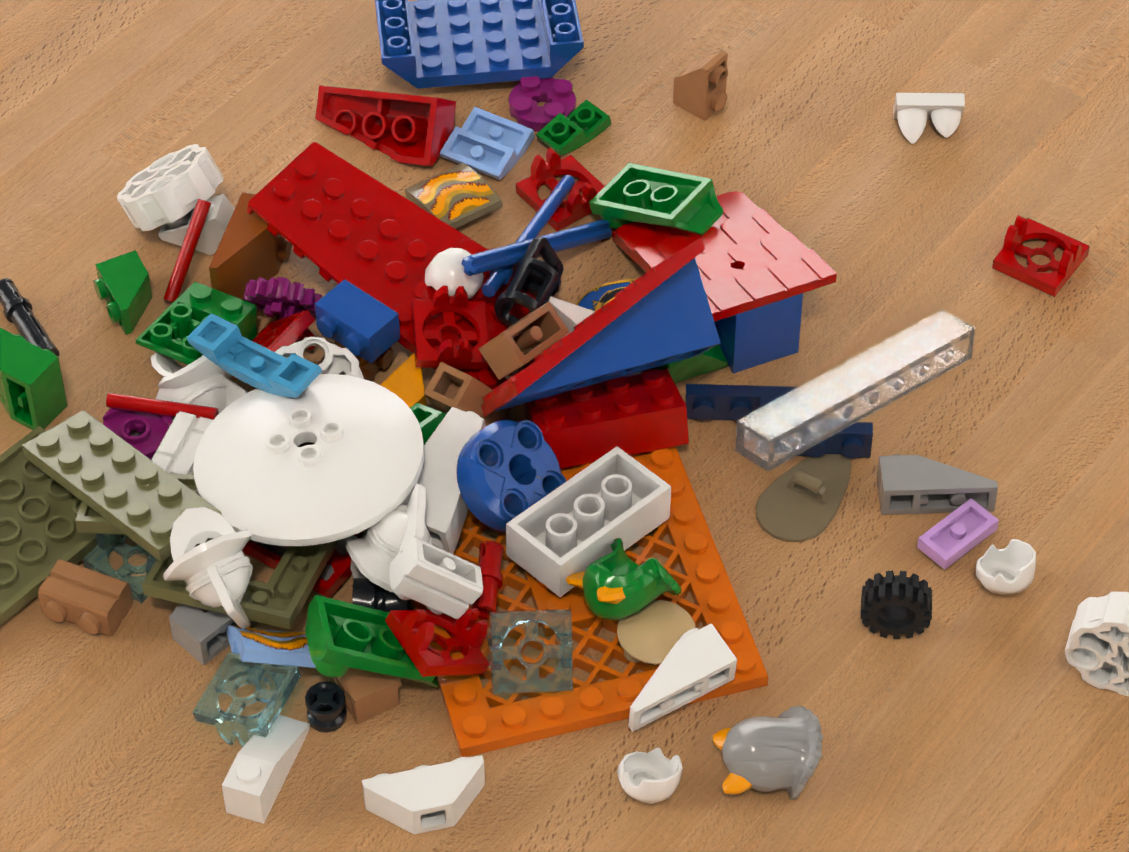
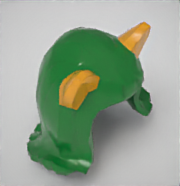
(620, 587)

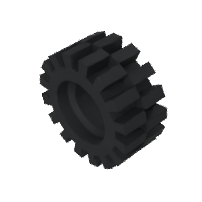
(896, 604)

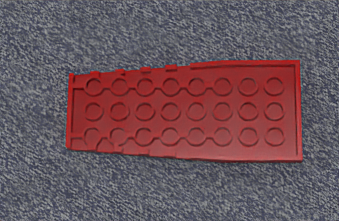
(371, 239)

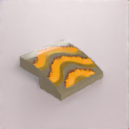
(455, 195)

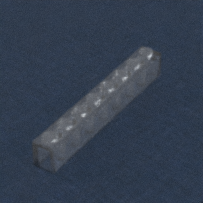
(854, 390)

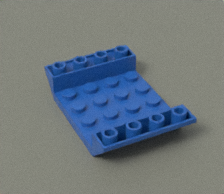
(476, 39)

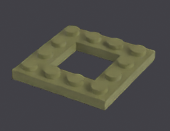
(268, 603)

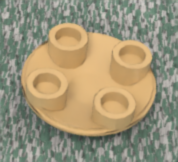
(653, 631)

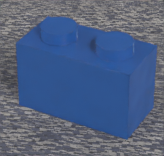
(357, 321)

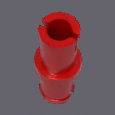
(492, 579)

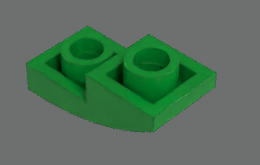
(575, 130)

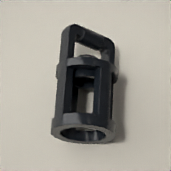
(532, 276)

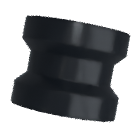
(328, 697)

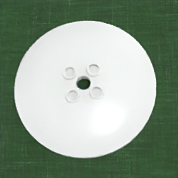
(316, 494)

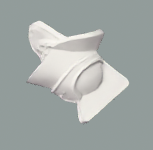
(195, 384)
(387, 538)
(215, 569)

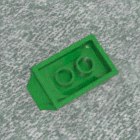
(658, 199)
(355, 637)

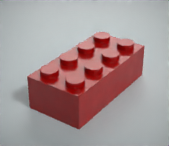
(625, 412)

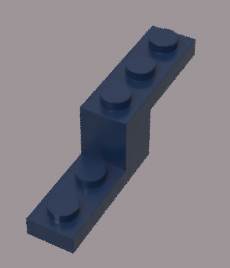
(737, 401)

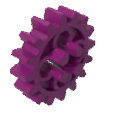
(280, 297)

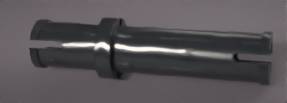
(19, 312)

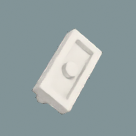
(915, 108)

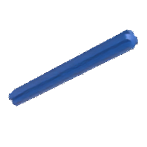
(512, 253)

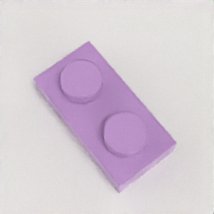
(957, 533)

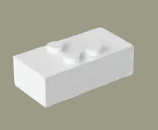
(584, 517)

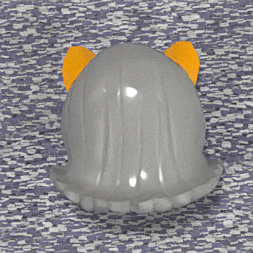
(771, 752)

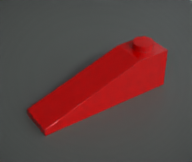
(399, 125)

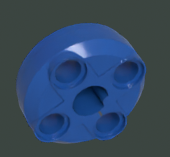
(506, 471)

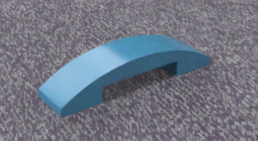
(251, 362)

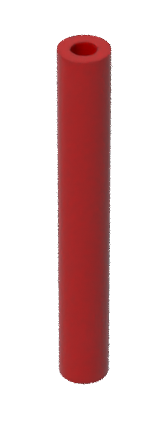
(187, 250)
(157, 406)

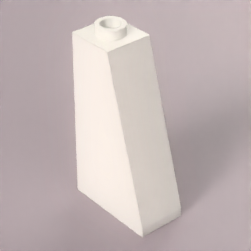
(444, 503)

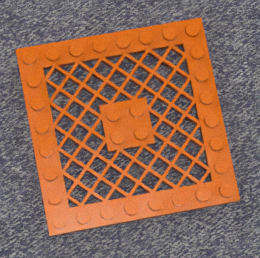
(593, 703)

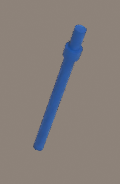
(502, 275)

